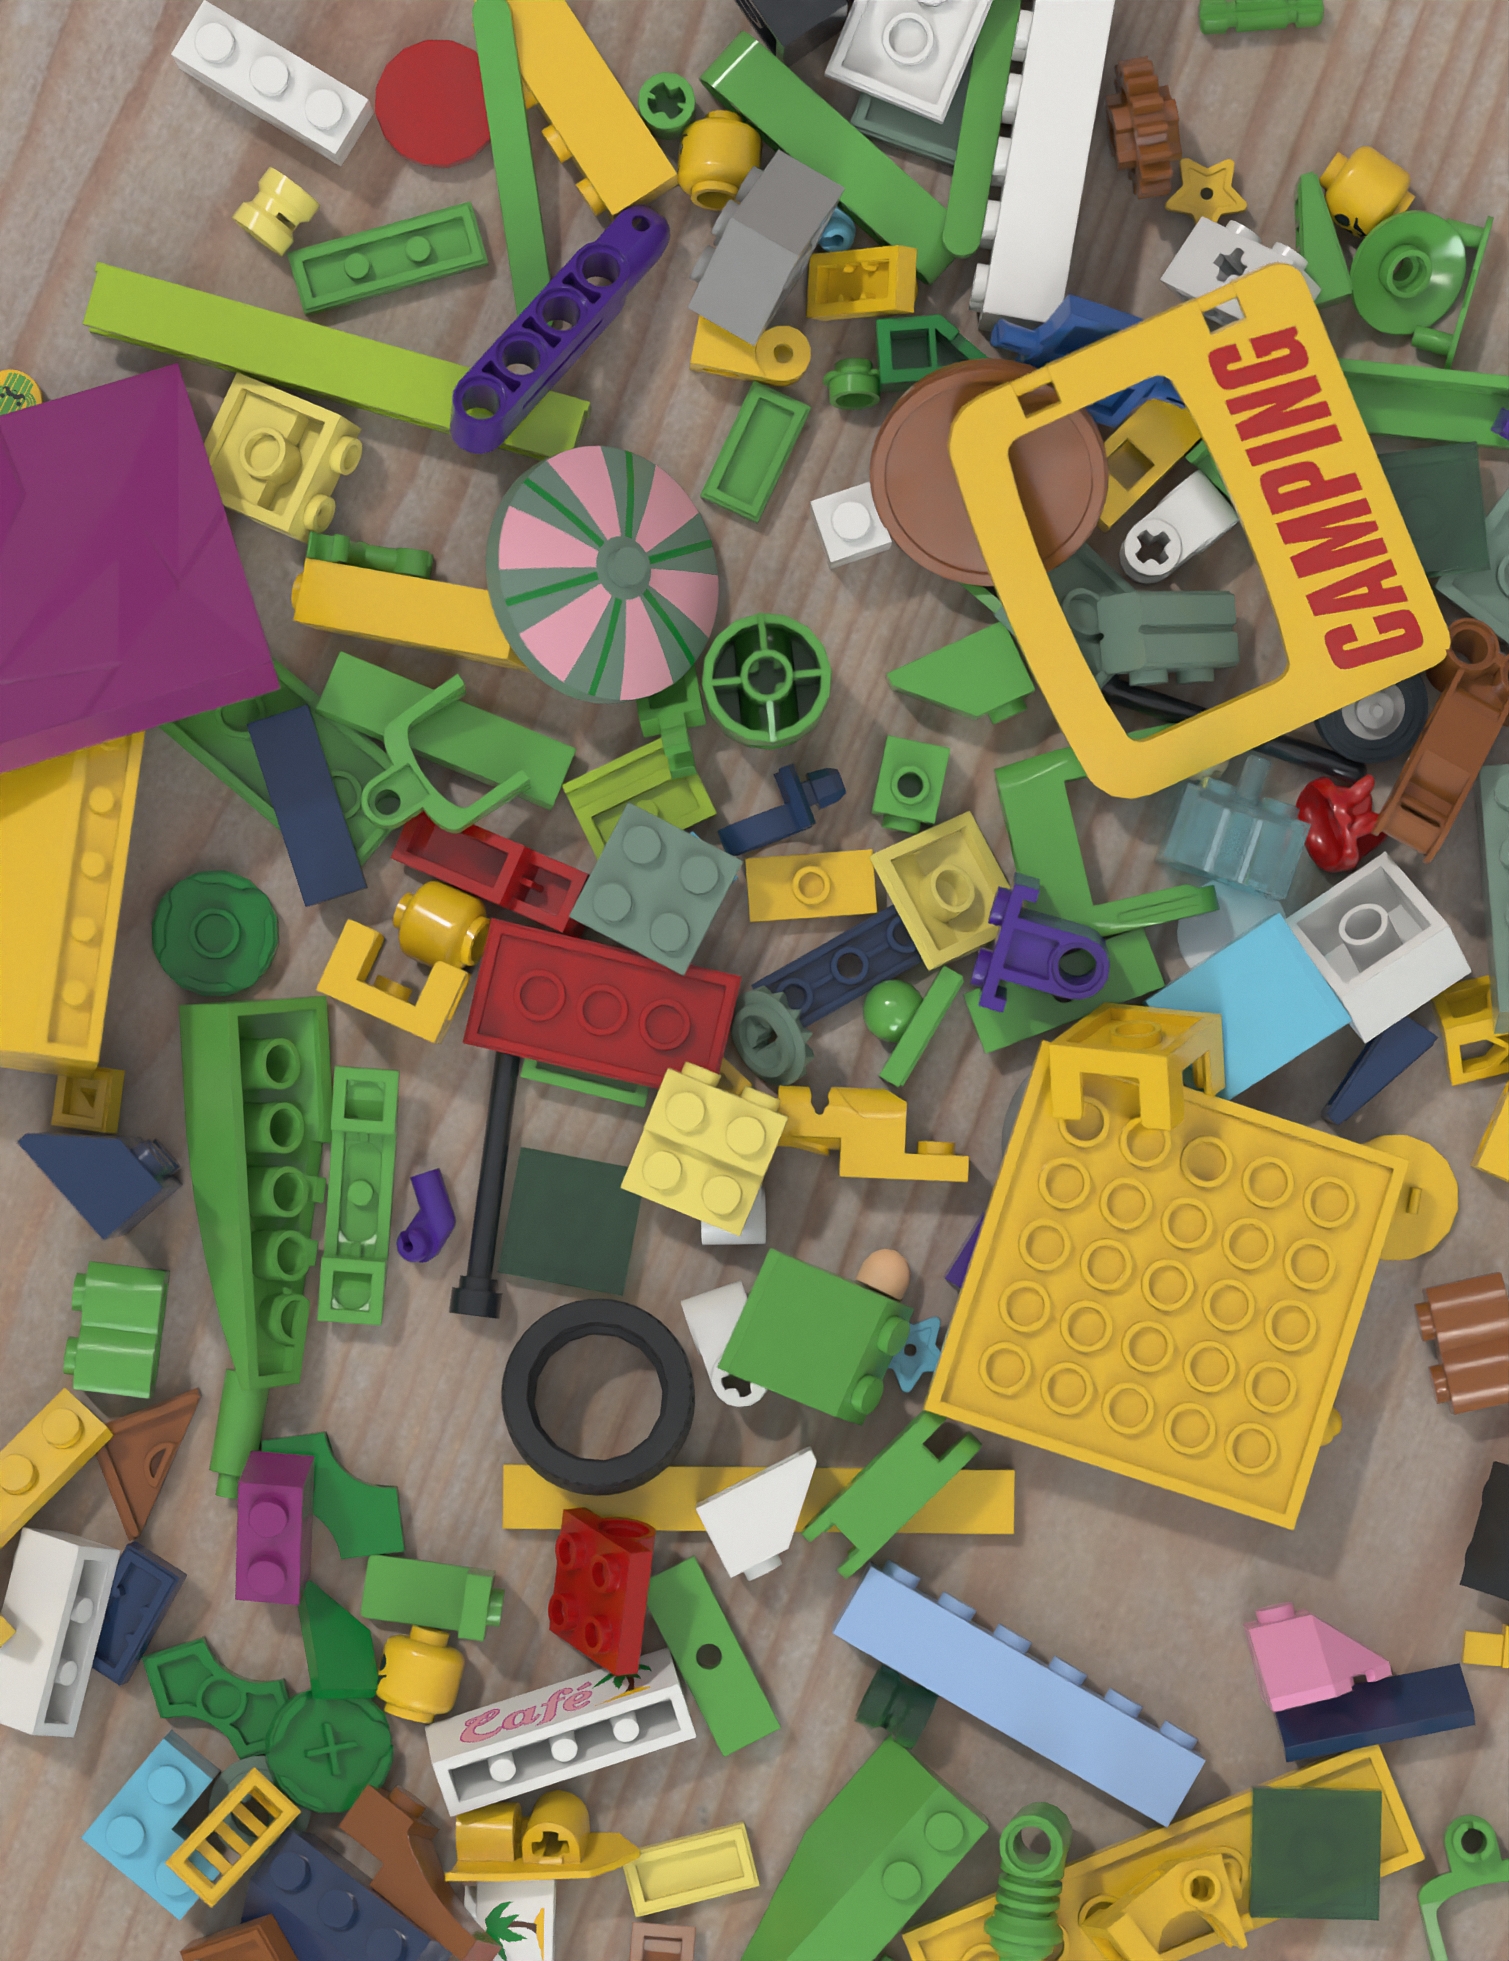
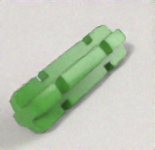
(1257, 15)

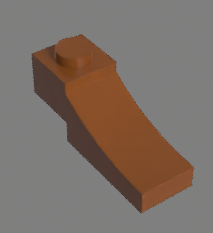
(412, 1876)

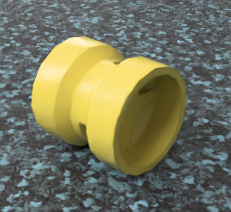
(276, 211)

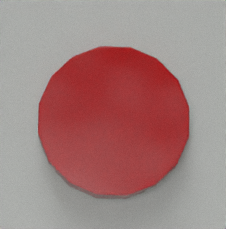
(433, 104)

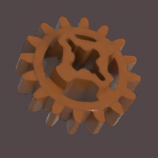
(1142, 127)

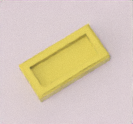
(691, 1869)

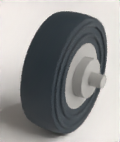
(1379, 724)

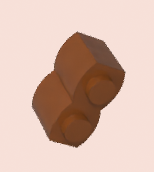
(1470, 1339)

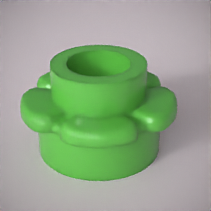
(853, 384)

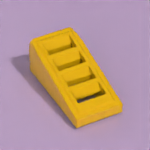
(270, 1799)

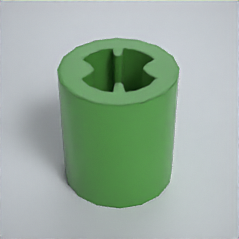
(667, 105)

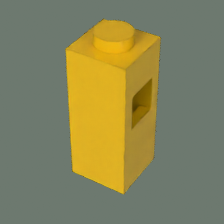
(1143, 454)

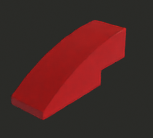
(495, 871)

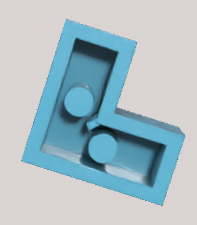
(145, 1825)

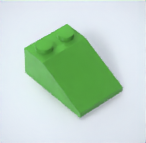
(816, 1337)

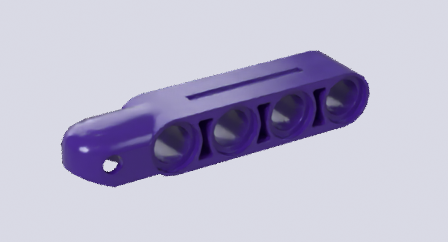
(618, 255)

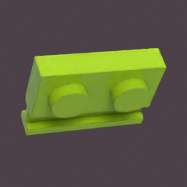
(643, 781)

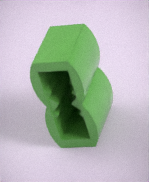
(118, 1330)

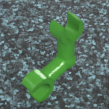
(360, 554)

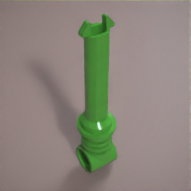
(1025, 1918)

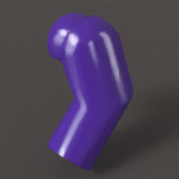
(431, 1223)

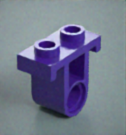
(1030, 950)

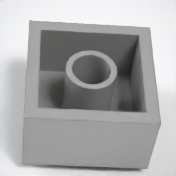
(762, 245)

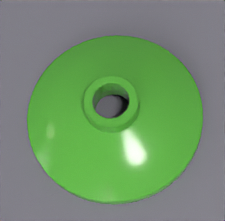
(1424, 284)

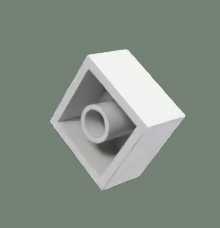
(1379, 945)

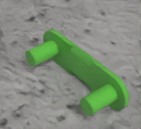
(1439, 341)

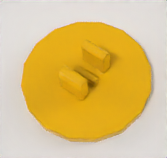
(1425, 1201)

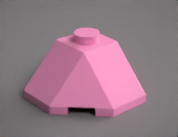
(1305, 1658)

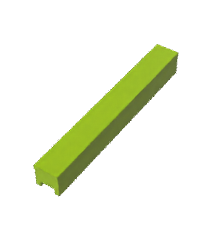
(309, 358)

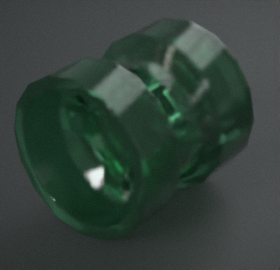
(896, 1707)

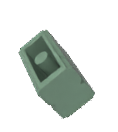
(1166, 634)

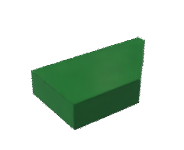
(336, 1648)

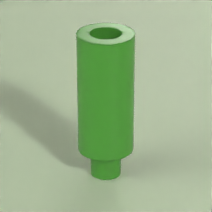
(236, 1432)

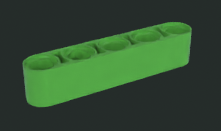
(804, 126)

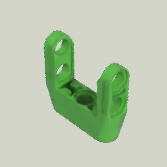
(1048, 849)

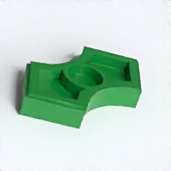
(357, 1513)
(197, 1685)

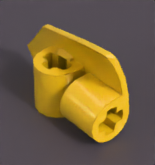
(549, 1844)

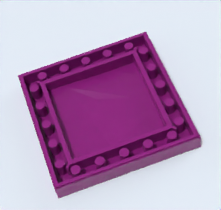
(116, 572)

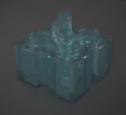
(1233, 835)

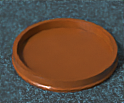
(1055, 468)

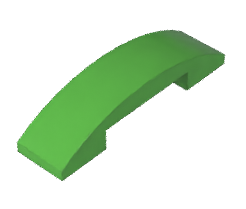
(359, 1195)

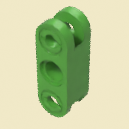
(891, 1490)

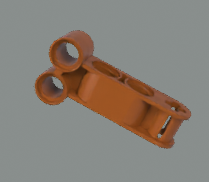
(1452, 741)

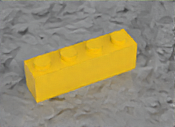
(586, 110)

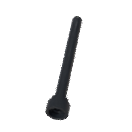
(1283, 747)
(477, 1289)

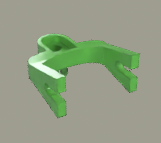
(411, 786)
(1464, 1872)

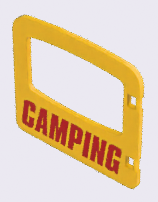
(1306, 493)

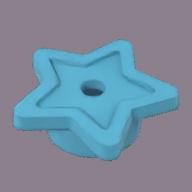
(910, 1368)

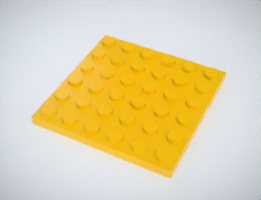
(1168, 1292)

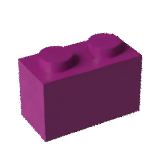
(274, 1527)

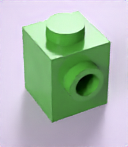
(909, 784)

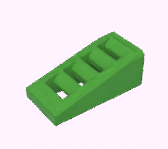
(1319, 243)

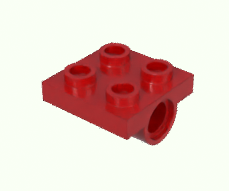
(602, 1587)

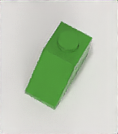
(969, 677)

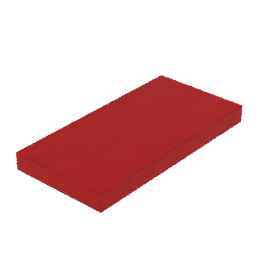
(596, 1006)

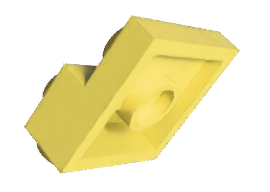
(280, 457)
(705, 1148)

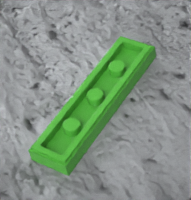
(454, 737)

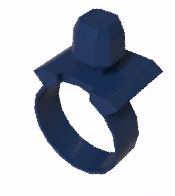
(795, 816)

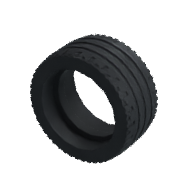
(574, 1322)

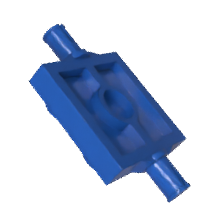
(1075, 326)

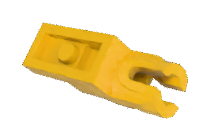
(869, 1134)

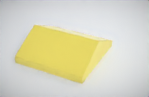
(943, 888)

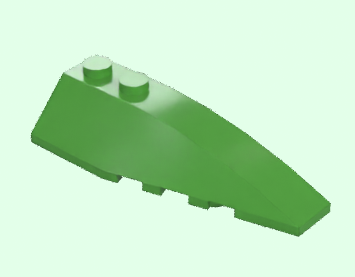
(255, 1144)
(867, 1862)

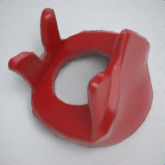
(1339, 822)

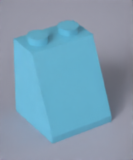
(1268, 1001)

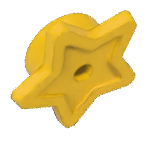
(1196, 178)

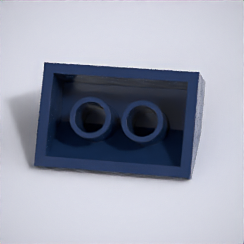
(106, 1176)
(331, 1908)

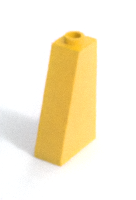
(401, 612)

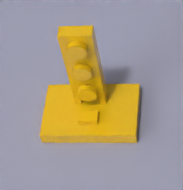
(42, 1462)

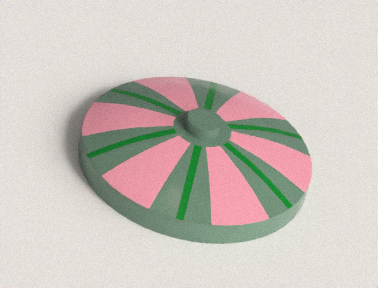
(602, 575)

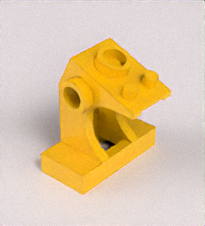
(1136, 1920)

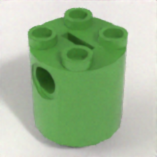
(766, 681)

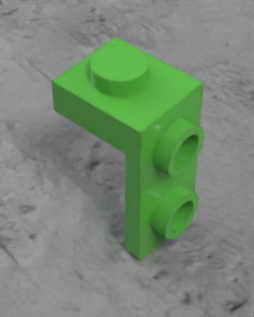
(432, 1595)

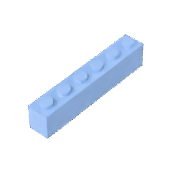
(1019, 1693)

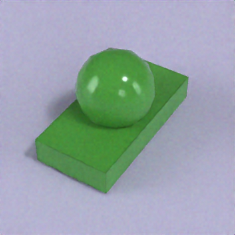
(900, 1015)

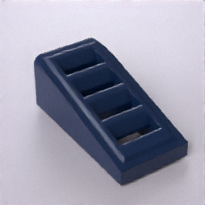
(1376, 1067)

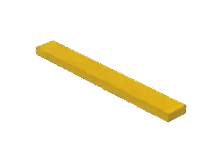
(967, 1504)

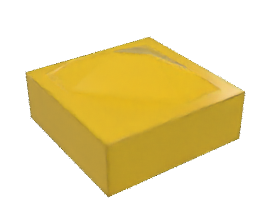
(89, 1103)

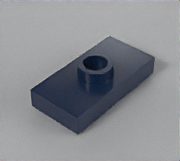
(136, 1606)

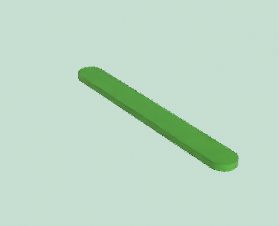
(980, 130)
(511, 150)

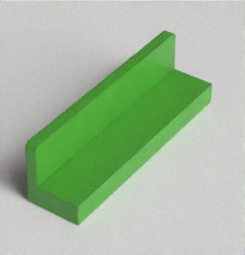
(1427, 402)

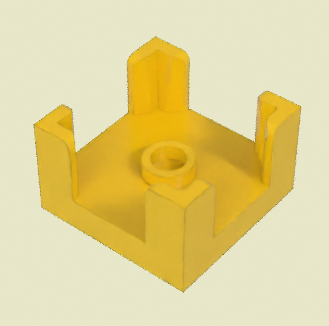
(386, 999)
(1141, 1045)

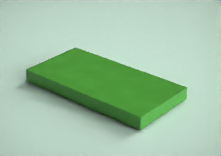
(225, 747)

